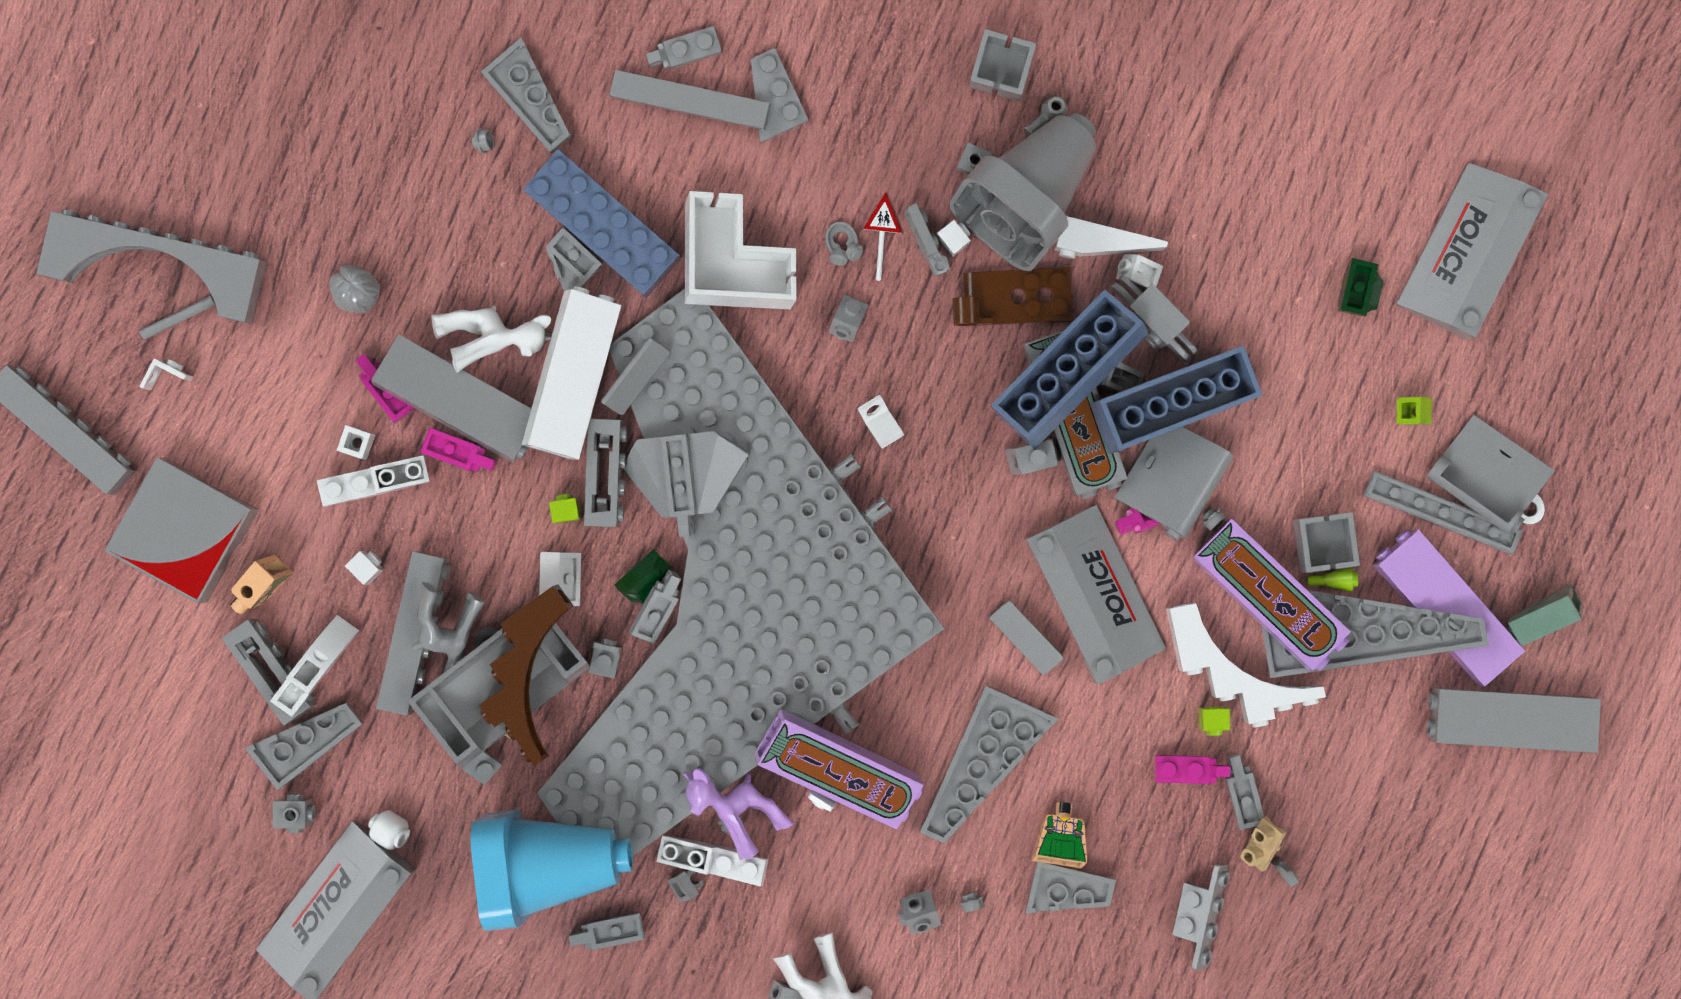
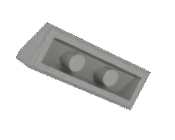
(635, 376)
(1026, 637)

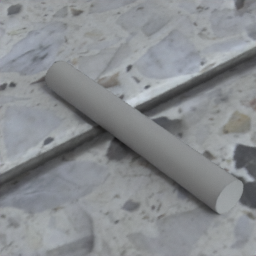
(177, 317)

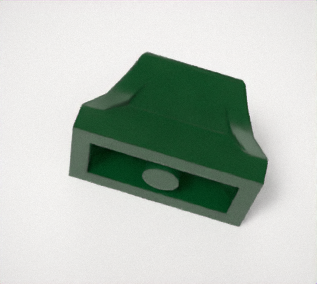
(1360, 288)
(642, 577)

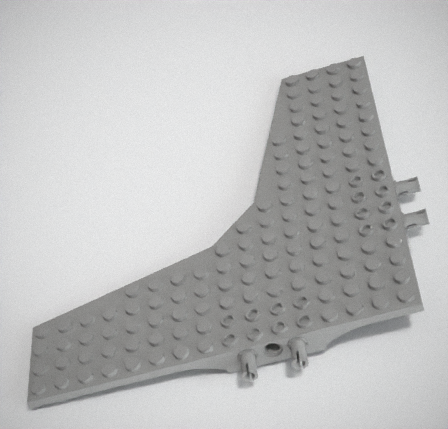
(778, 601)

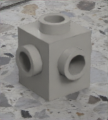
(293, 813)
(919, 912)

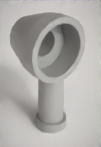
(1047, 113)

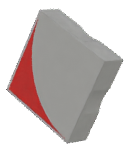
(181, 530)

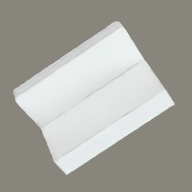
(563, 570)

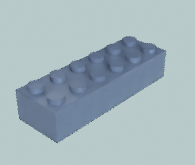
(602, 223)
(1069, 369)
(1176, 399)

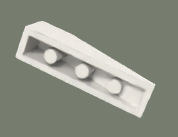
(1093, 239)

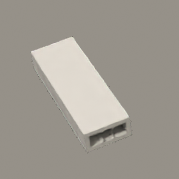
(571, 373)

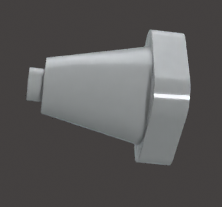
(1023, 195)

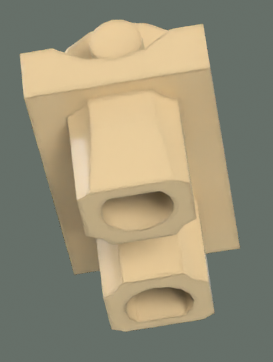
(1263, 844)

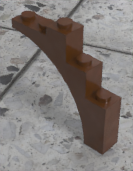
(514, 668)

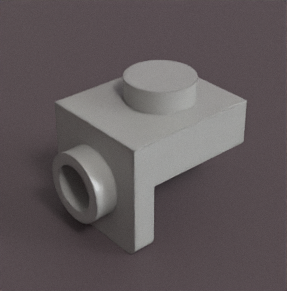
(848, 318)
(482, 767)

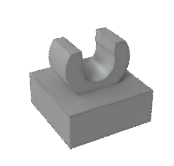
(683, 887)

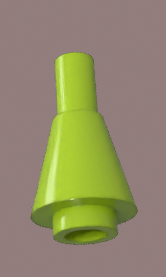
(1340, 579)

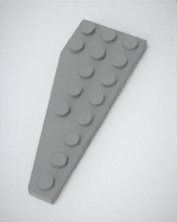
(1380, 634)

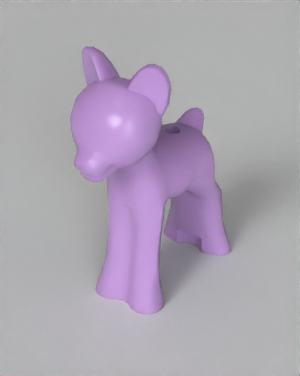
(703, 793)

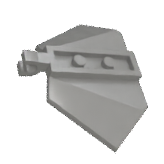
(685, 473)

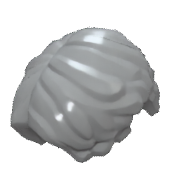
(354, 289)

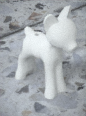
(495, 336)
(832, 986)

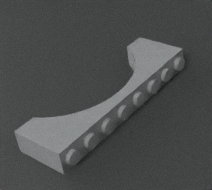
(77, 243)

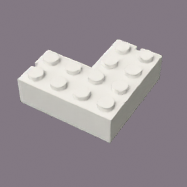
(725, 270)

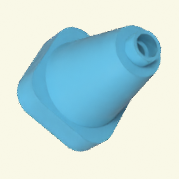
(539, 864)

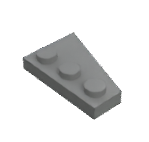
(775, 87)
(1063, 887)

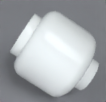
(389, 830)

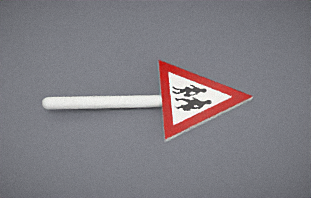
(882, 220)

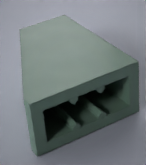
(1546, 616)

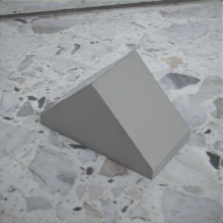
(1121, 379)

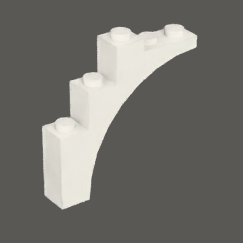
(1257, 698)

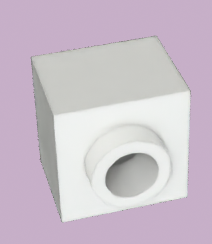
(954, 237)
(347, 441)
(365, 567)

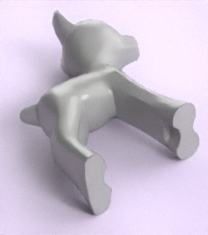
(444, 639)

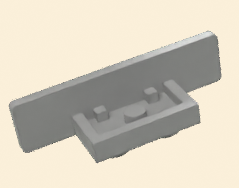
(1199, 914)

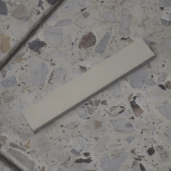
(689, 100)
(1439, 512)

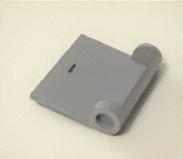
(1490, 474)
(1177, 482)

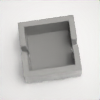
(1002, 66)
(1326, 542)

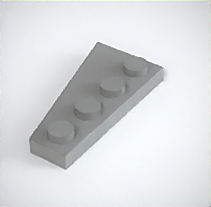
(524, 90)
(297, 748)

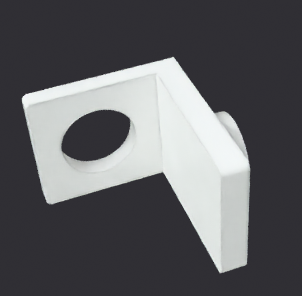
(156, 368)
(880, 422)

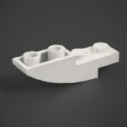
(373, 481)
(314, 665)
(711, 859)

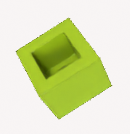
(1414, 411)
(565, 509)
(1214, 720)

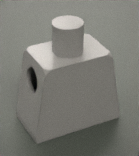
(1032, 460)

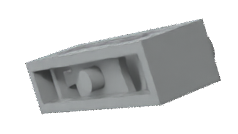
(616, 485)
(242, 639)

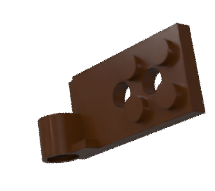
(989, 300)

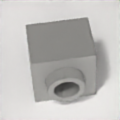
(965, 165)

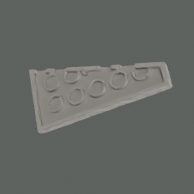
(989, 749)

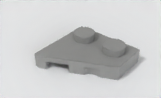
(572, 260)

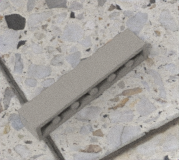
(63, 431)
(404, 665)

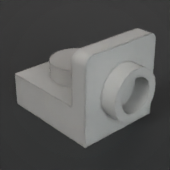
(605, 658)

